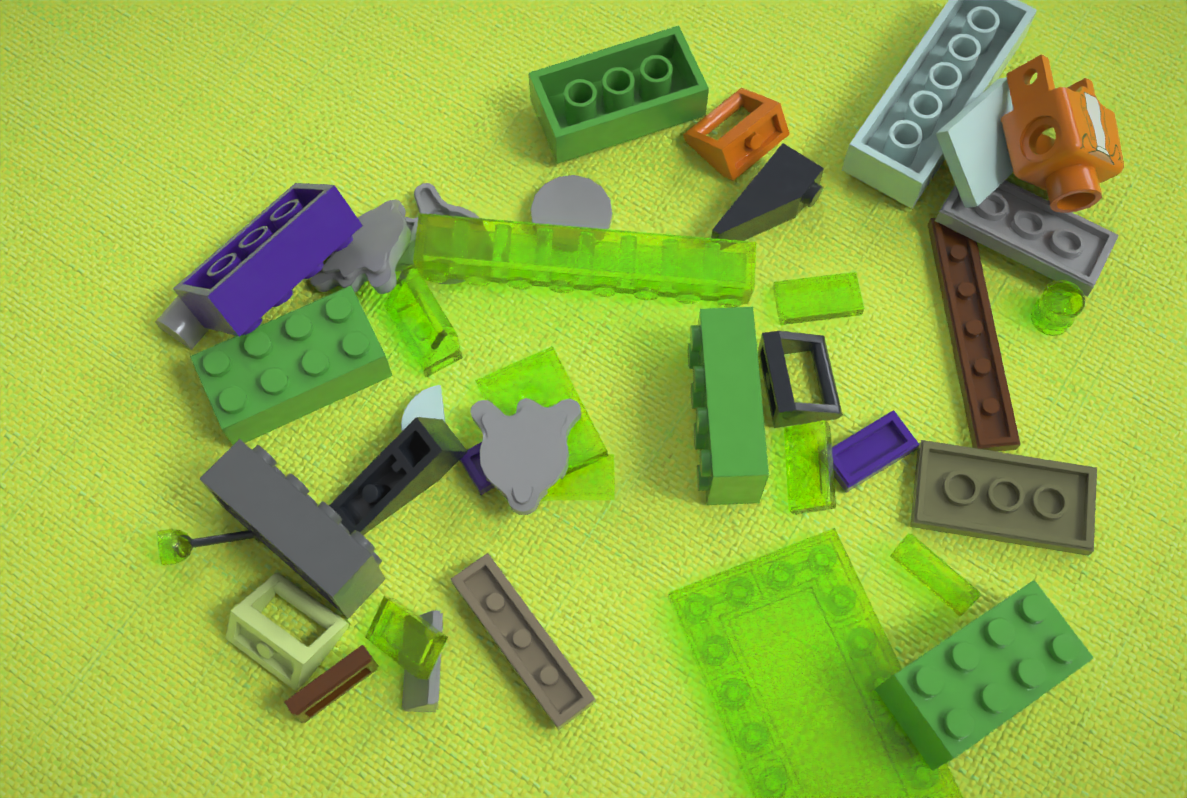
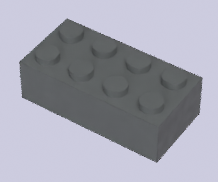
(295, 526)

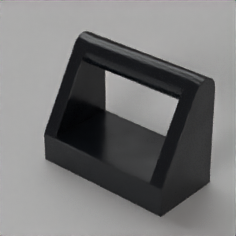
(777, 382)

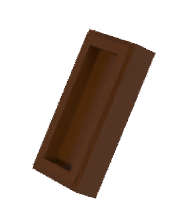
(331, 684)

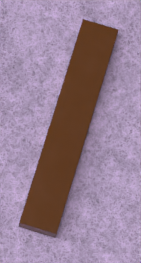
(974, 340)

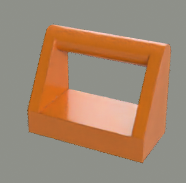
(744, 142)

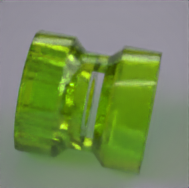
(1057, 307)

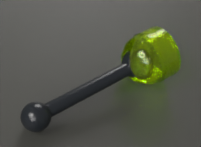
(177, 545)

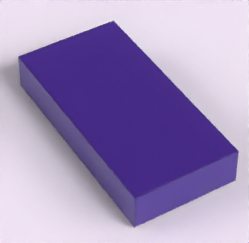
(872, 450)

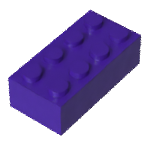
(269, 258)

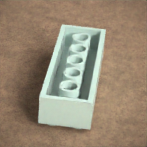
(942, 76)

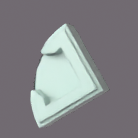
(425, 404)

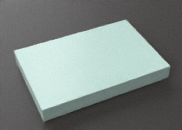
(977, 144)

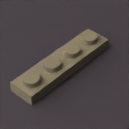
(523, 641)

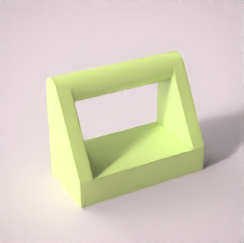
(274, 646)

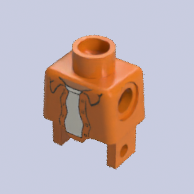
(1085, 143)

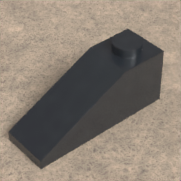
(772, 196)
(399, 474)

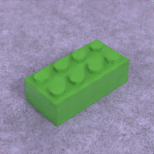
(618, 94)
(291, 366)
(728, 406)
(983, 675)

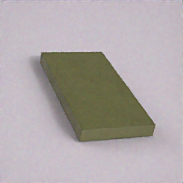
(1004, 497)

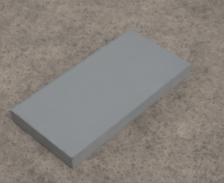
(1033, 234)

